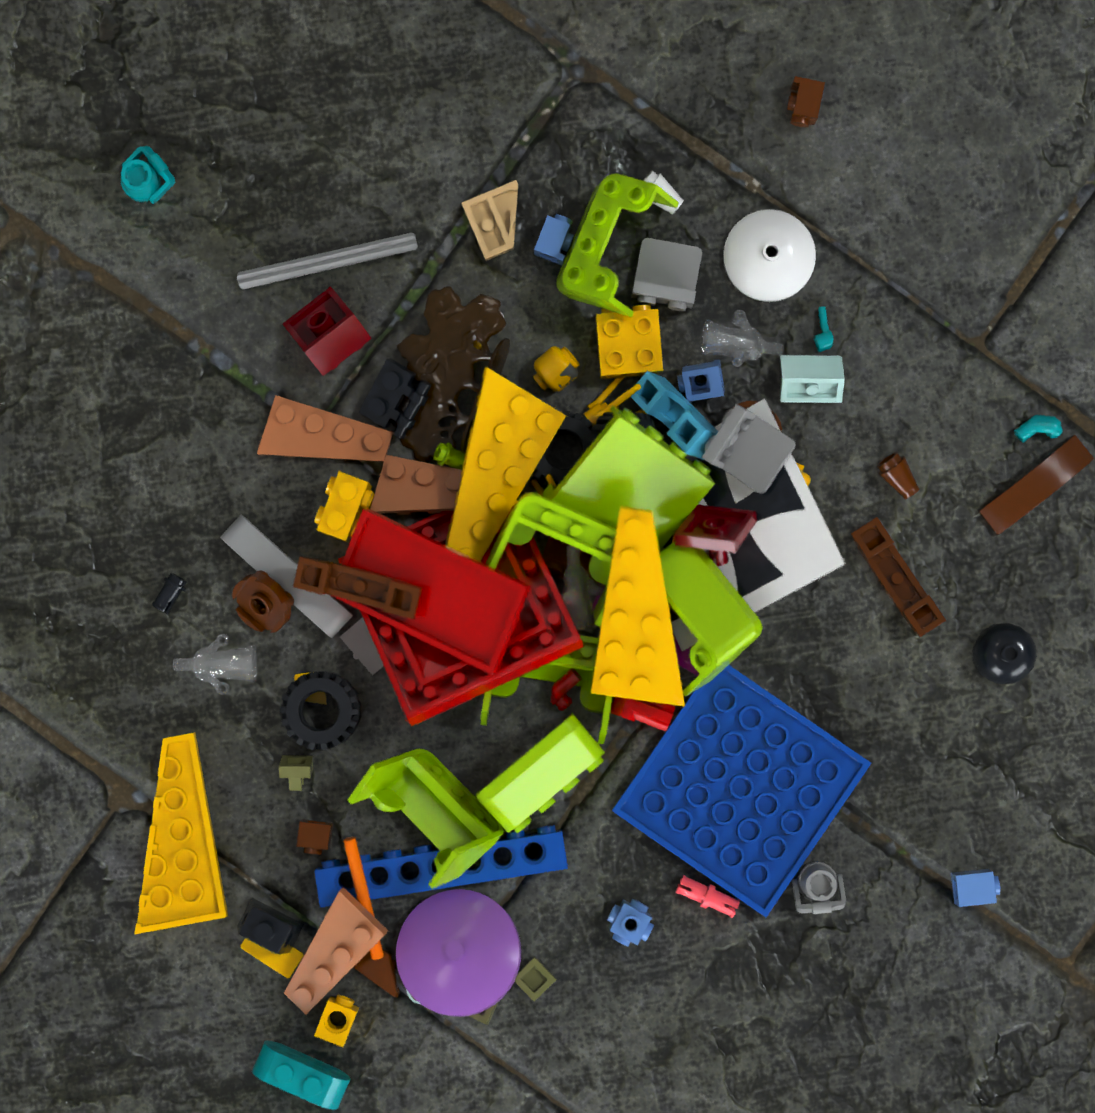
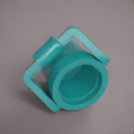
(142, 179)

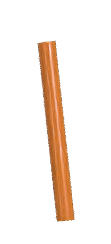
(360, 886)

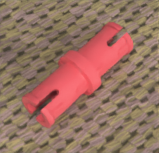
(707, 896)

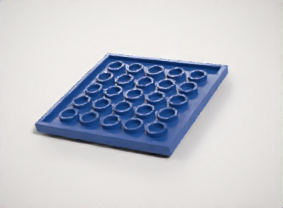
(741, 788)

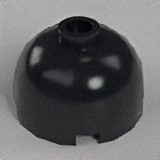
(1004, 653)

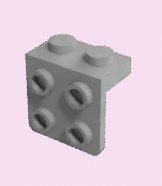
(667, 274)
(749, 449)

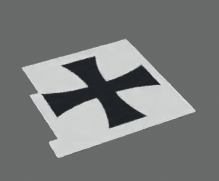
(785, 545)

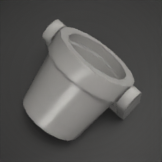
(818, 884)

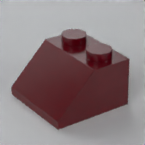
(327, 331)

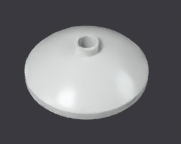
(765, 276)

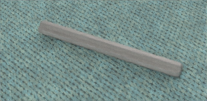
(327, 260)

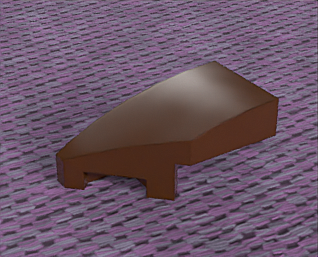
(380, 972)

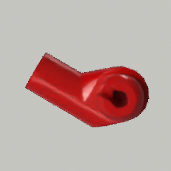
(561, 687)

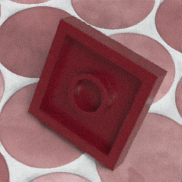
(716, 529)

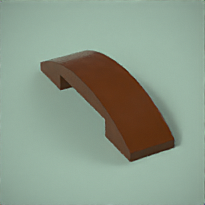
(1036, 485)
(897, 578)
(357, 585)

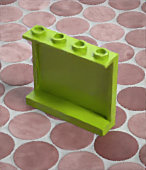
(634, 470)

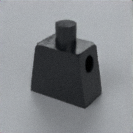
(269, 927)

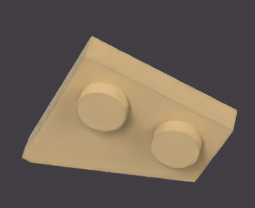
(494, 219)

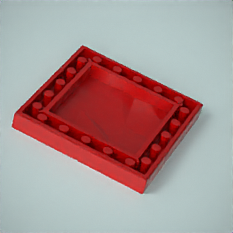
(434, 680)

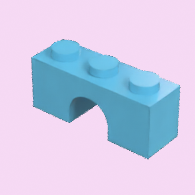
(686, 424)

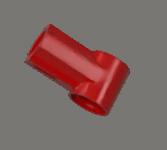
(651, 713)

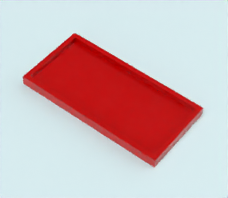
(462, 601)

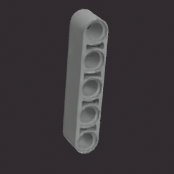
(268, 557)

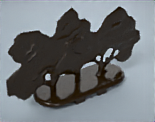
(447, 362)

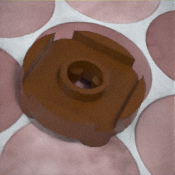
(262, 588)

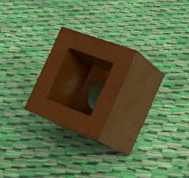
(314, 836)

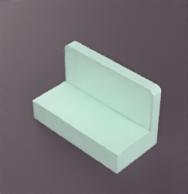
(811, 379)

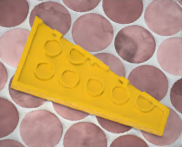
(500, 456)
(636, 635)
(181, 858)

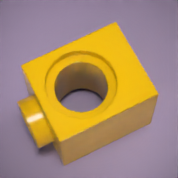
(327, 1030)

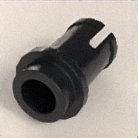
(169, 593)

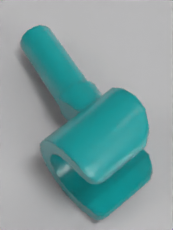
(825, 339)

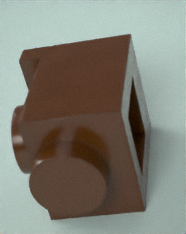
(805, 101)

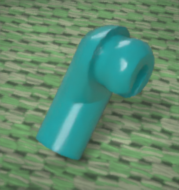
(1041, 424)

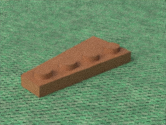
(315, 433)
(415, 487)
(337, 947)

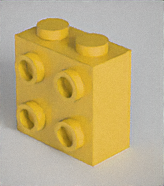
(629, 343)
(344, 506)

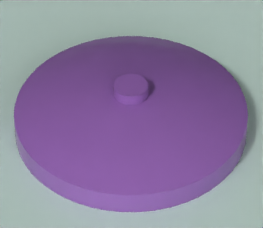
(458, 953)

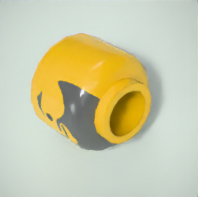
(555, 369)

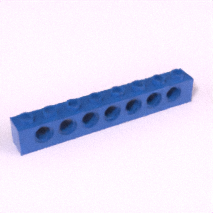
(552, 859)

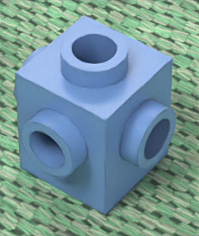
(632, 910)

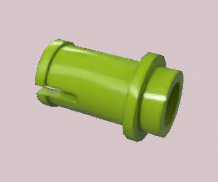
(449, 456)

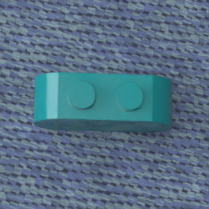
(301, 1075)

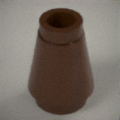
(897, 473)

